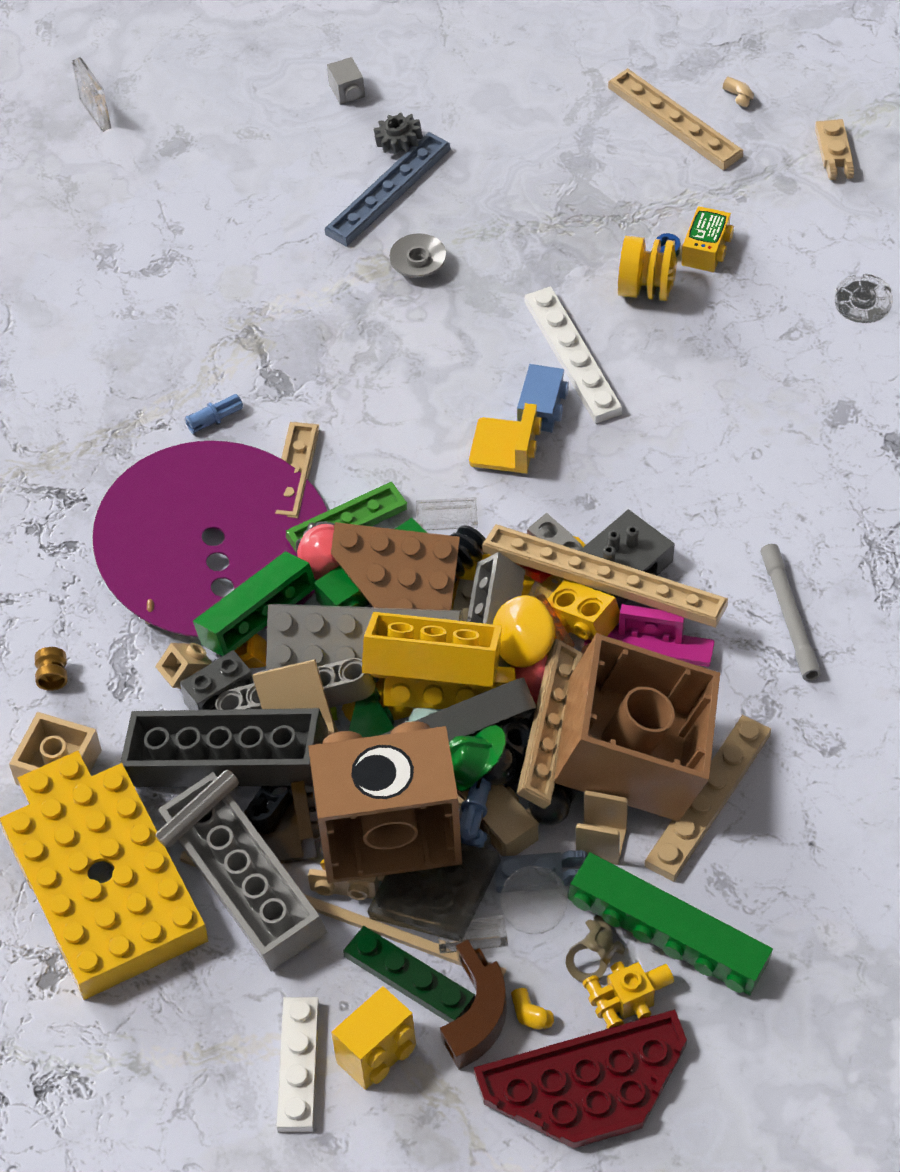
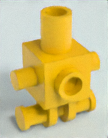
(627, 991)

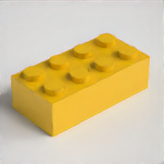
(431, 650)

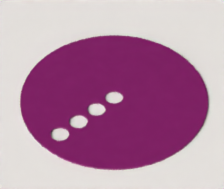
(161, 506)

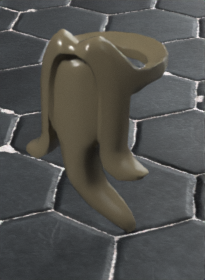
(598, 940)

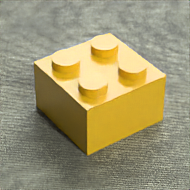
(374, 1038)

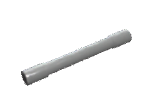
(803, 651)

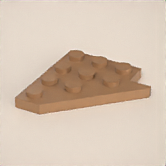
(398, 565)

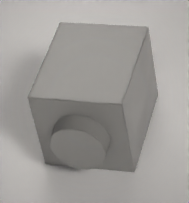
(345, 80)

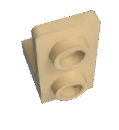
(356, 889)

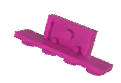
(661, 633)

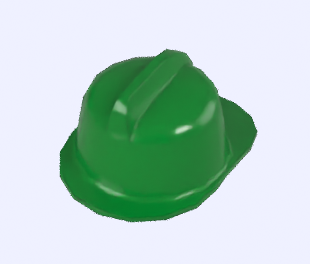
(476, 755)

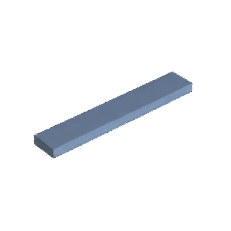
(387, 189)

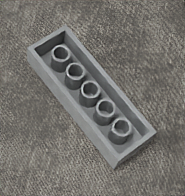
(326, 632)
(248, 878)

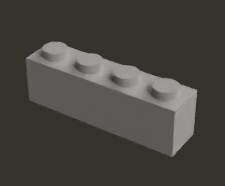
(494, 584)

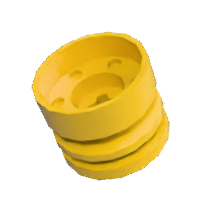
(646, 268)

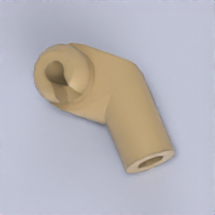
(739, 88)

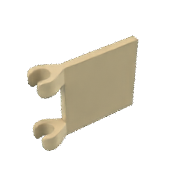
(294, 688)

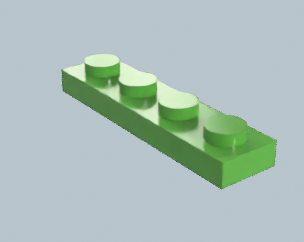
(364, 510)

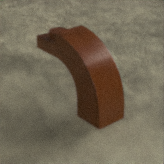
(481, 1025)

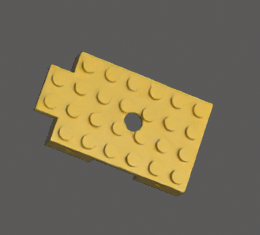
(110, 926)

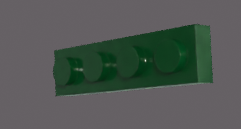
(408, 975)

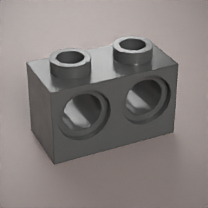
(207, 684)

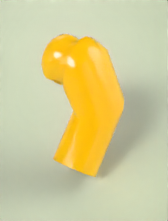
(529, 1014)

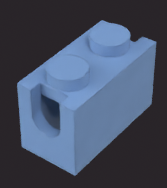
(545, 389)

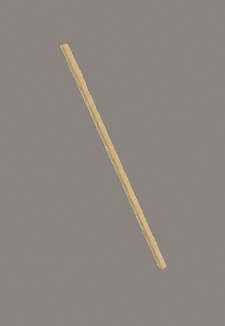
(380, 928)

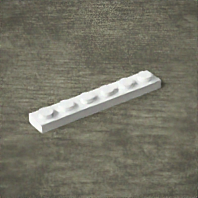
(573, 355)

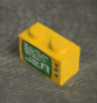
(707, 239)

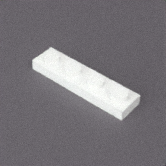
(298, 1065)

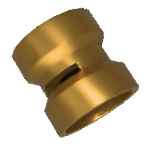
(50, 666)

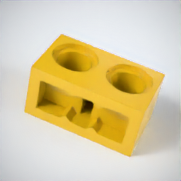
(584, 609)

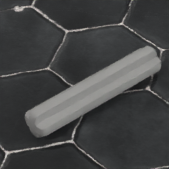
(197, 808)

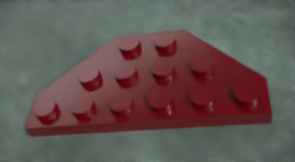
(589, 1083)

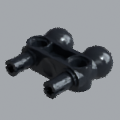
(511, 764)

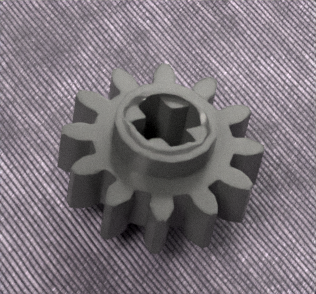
(398, 133)

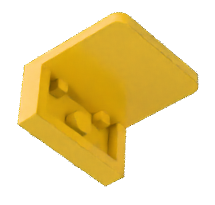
(506, 443)

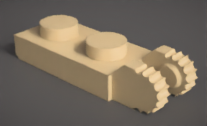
(834, 147)

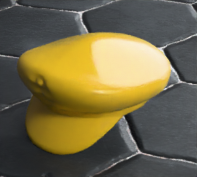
(526, 631)

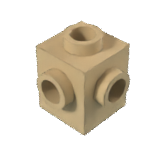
(181, 662)

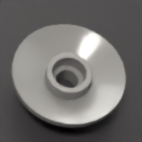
(417, 255)

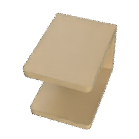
(603, 826)

